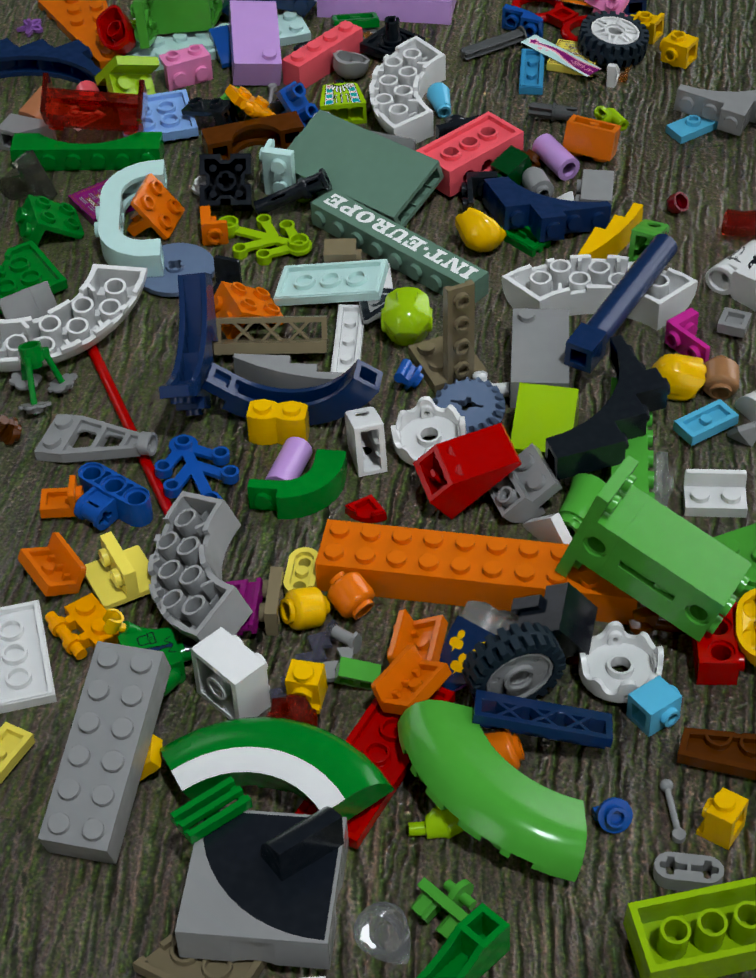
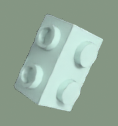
(277, 167)

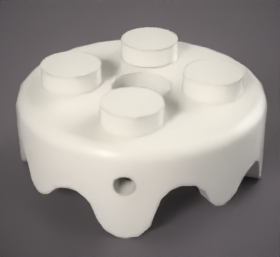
(425, 421)
(616, 649)

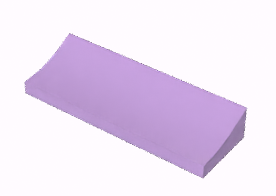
(407, 10)

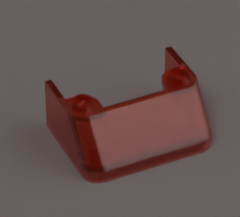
(93, 108)

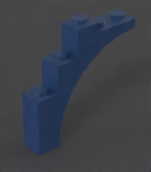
(67, 62)
(194, 348)

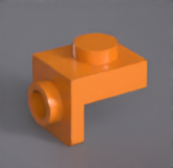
(60, 501)

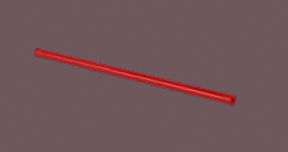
(126, 422)

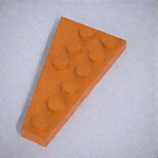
(78, 21)

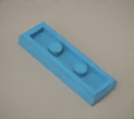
(531, 72)

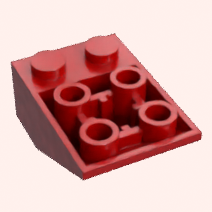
(466, 468)

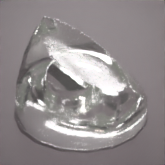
(384, 933)

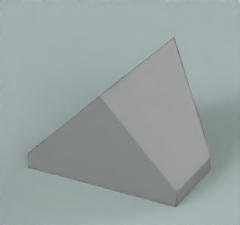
(28, 302)

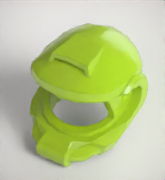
(406, 316)

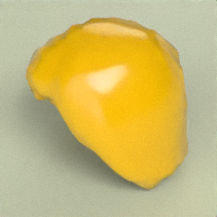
(479, 230)
(683, 373)

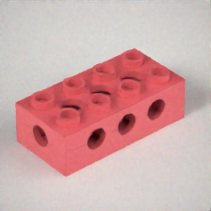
(471, 149)

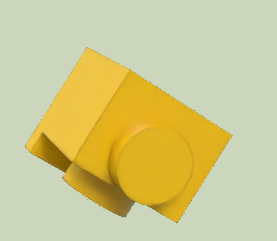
(653, 23)
(307, 680)
(723, 818)

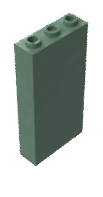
(366, 166)

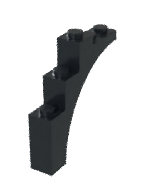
(605, 436)

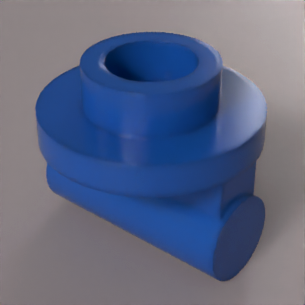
(408, 374)
(613, 815)

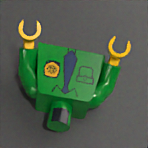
(153, 639)

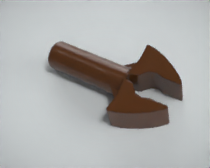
(648, 621)

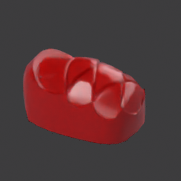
(116, 30)

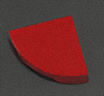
(366, 510)

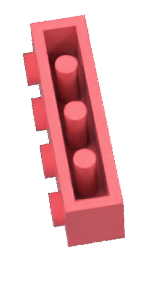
(316, 57)

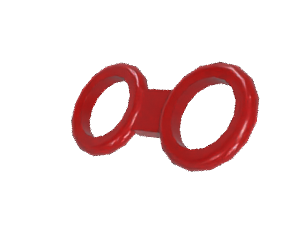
(559, 16)

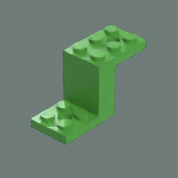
(172, 16)

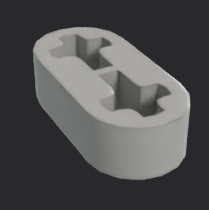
(687, 871)

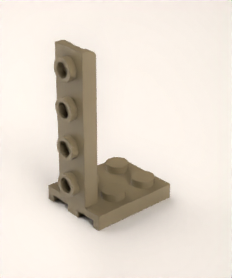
(453, 353)

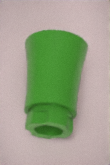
(579, 499)

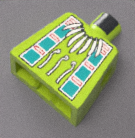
(344, 101)

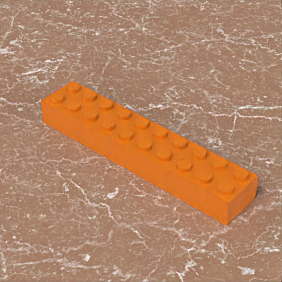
(457, 567)

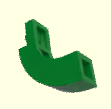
(303, 494)

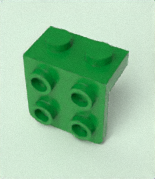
(42, 214)

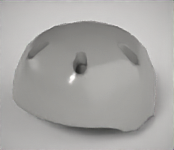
(350, 64)

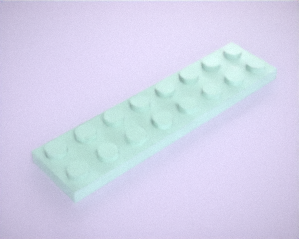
(291, 31)

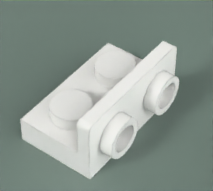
(715, 493)

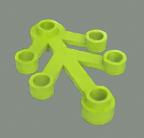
(296, 243)

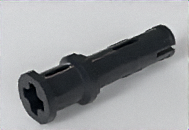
(302, 189)

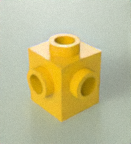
(679, 49)

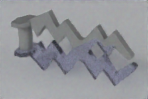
(323, 640)

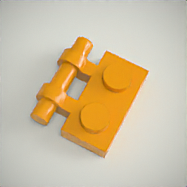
(249, 104)
(85, 616)

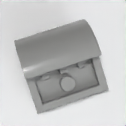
(526, 488)

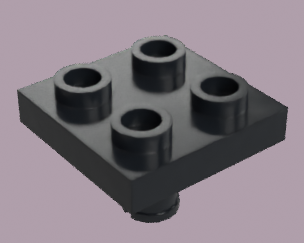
(386, 39)

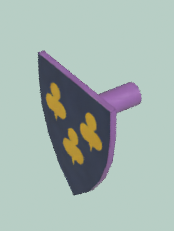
(458, 643)

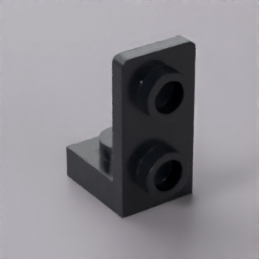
(222, 110)
(473, 187)

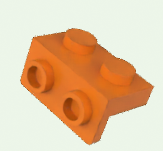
(54, 567)
(425, 634)
(408, 681)

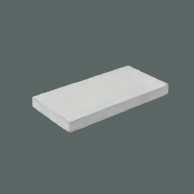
(24, 658)

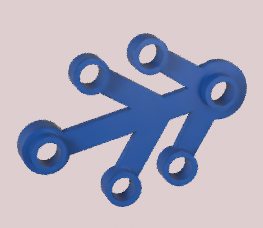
(186, 449)

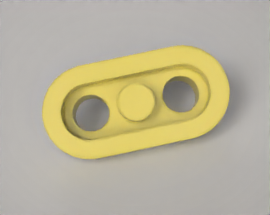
(300, 569)

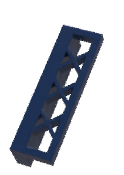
(543, 719)

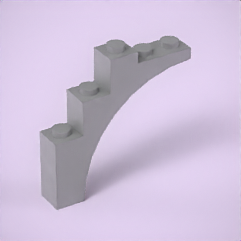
(728, 108)

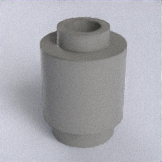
(537, 181)

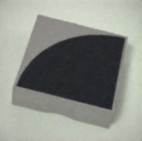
(241, 908)

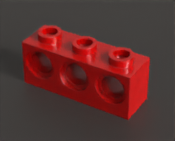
(717, 655)

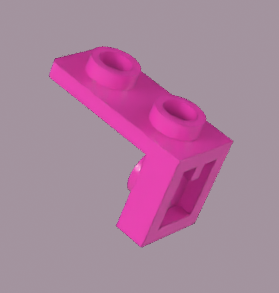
(681, 335)

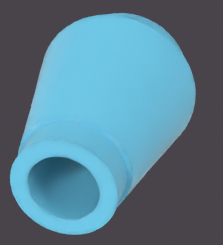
(439, 98)

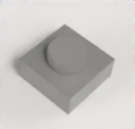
(734, 322)

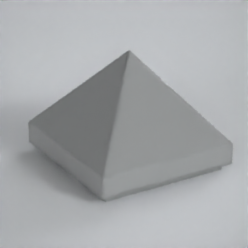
(744, 433)

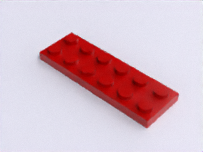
(379, 740)

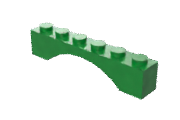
(107, 155)
(471, 947)

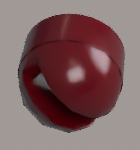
(677, 203)

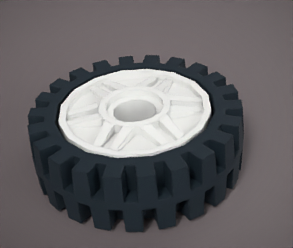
(613, 39)

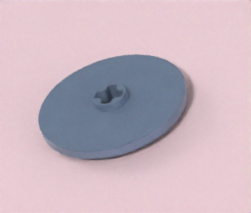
(179, 260)

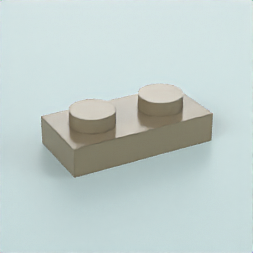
(273, 593)

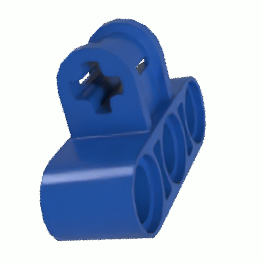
(111, 498)

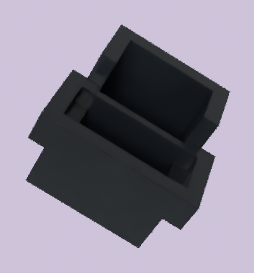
(565, 614)

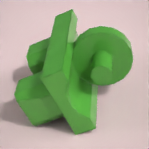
(433, 900)

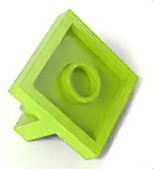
(124, 72)

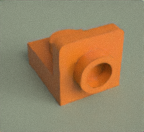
(213, 231)

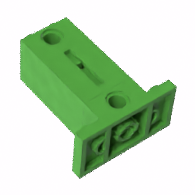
(656, 556)

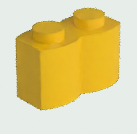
(276, 422)

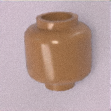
(721, 377)

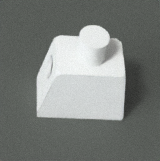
(366, 429)

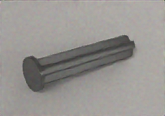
(494, 44)

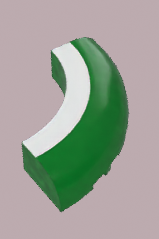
(279, 757)

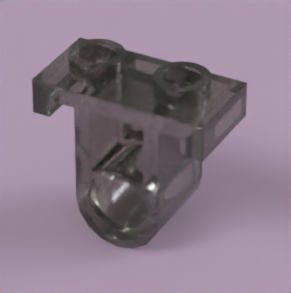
(26, 178)

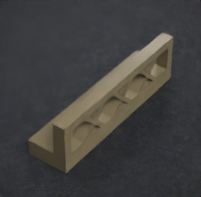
(271, 346)

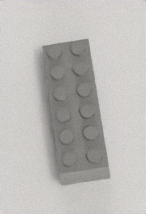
(105, 753)

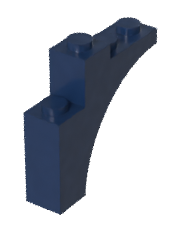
(546, 216)

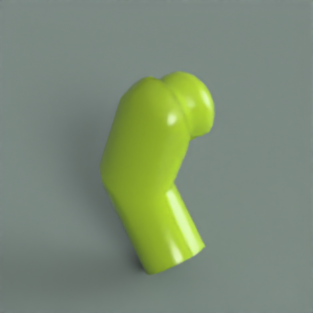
(610, 115)

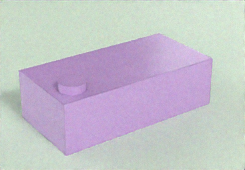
(254, 43)

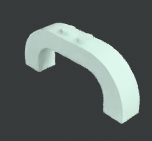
(110, 217)

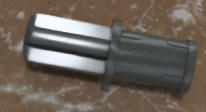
(552, 112)

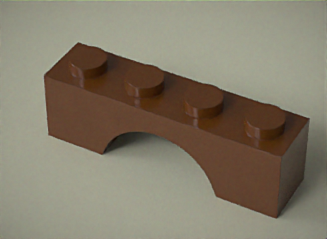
(237, 136)

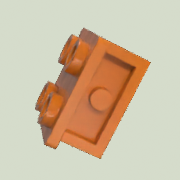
(154, 209)

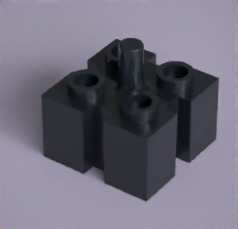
(227, 181)

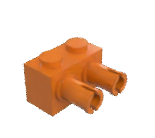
(591, 138)

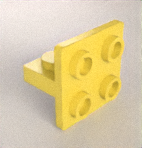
(118, 573)

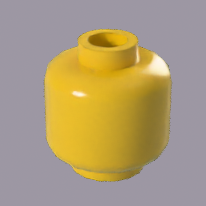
(304, 608)

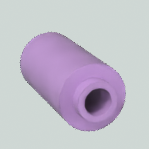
(556, 156)
(290, 460)

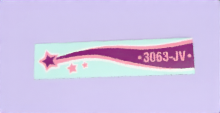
(561, 55)

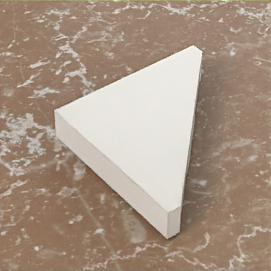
(549, 529)

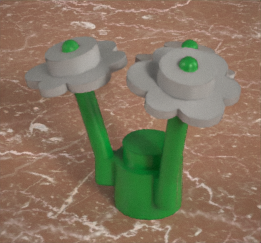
(31, 358)

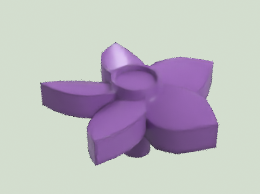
(31, 26)

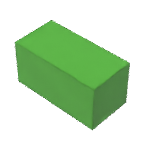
(356, 673)

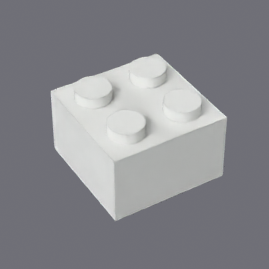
(231, 675)

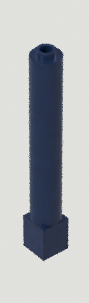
(589, 340)

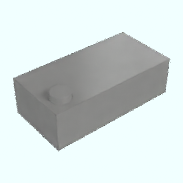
(538, 348)

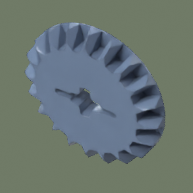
(486, 400)

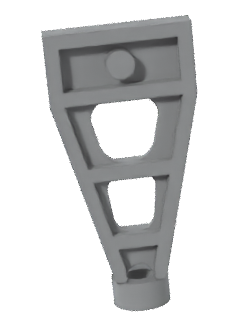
(65, 429)

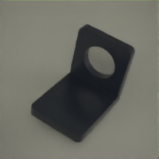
(226, 270)

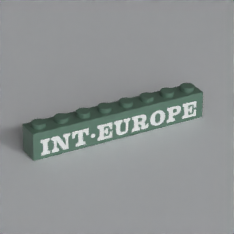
(402, 248)

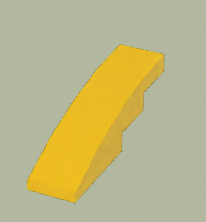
(615, 236)

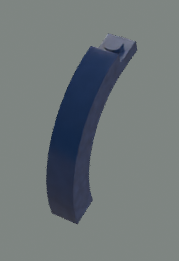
(324, 402)

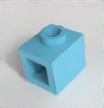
(654, 706)

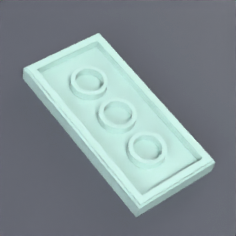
(331, 282)

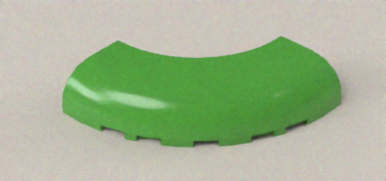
(489, 793)

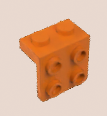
(242, 301)

